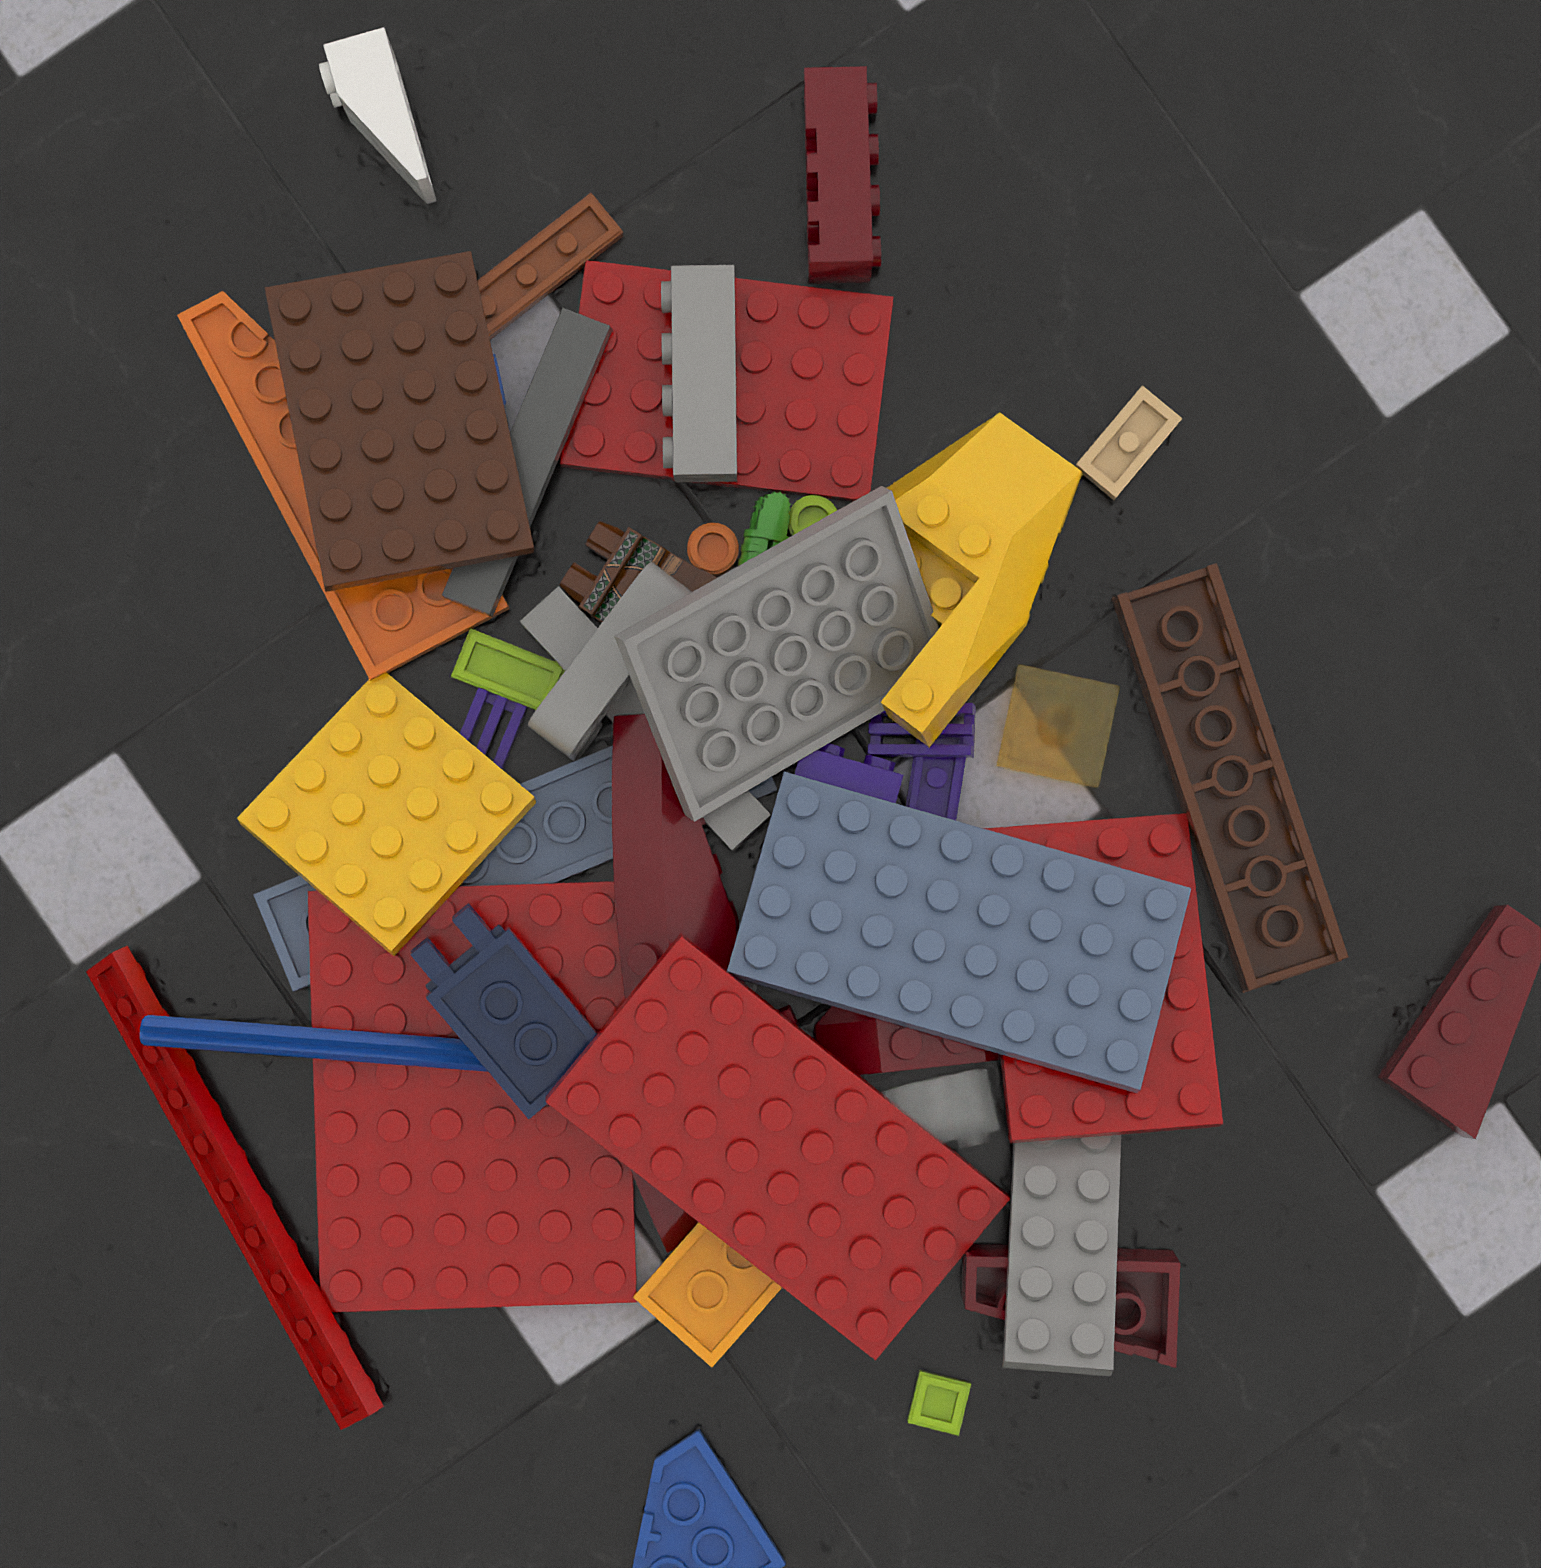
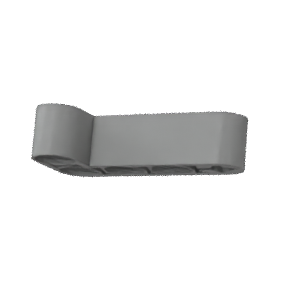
(598, 675)

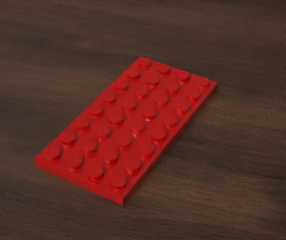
(777, 1147)

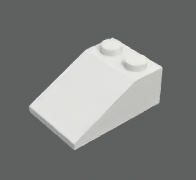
(369, 86)

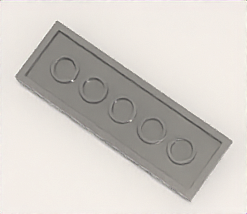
(1063, 1256)

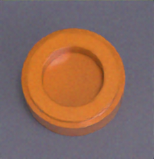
(713, 548)

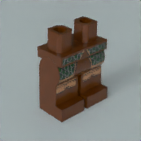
(626, 557)

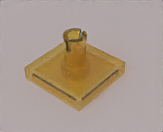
(1057, 726)

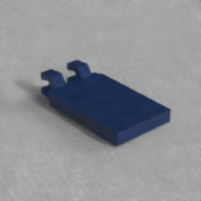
(505, 1010)

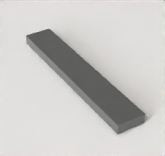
(538, 441)

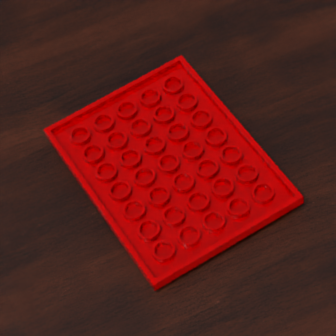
(434, 1173)

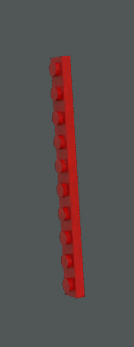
(237, 1194)

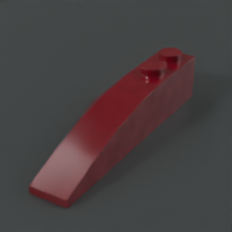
(661, 862)

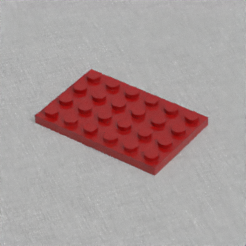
(803, 383)
(1181, 1069)

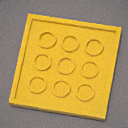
(387, 811)

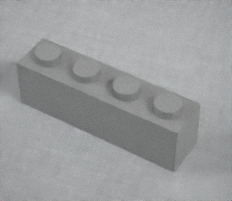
(702, 373)

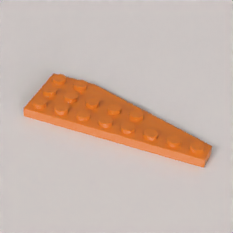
(382, 620)

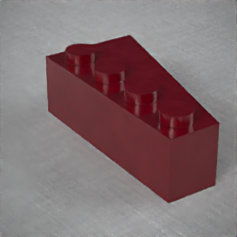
(839, 175)

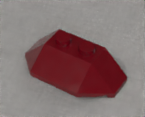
(883, 1047)

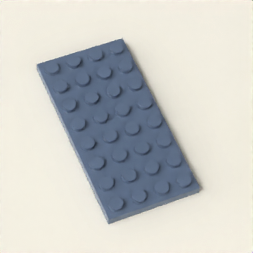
(960, 932)

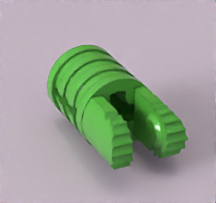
(767, 525)

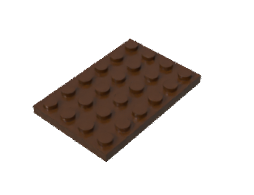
(398, 421)

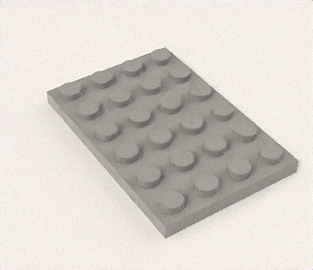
(780, 652)

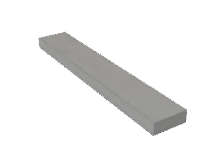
(563, 633)

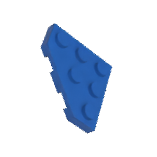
(699, 1515)

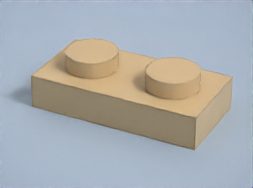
(1128, 442)

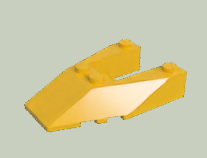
(982, 540)

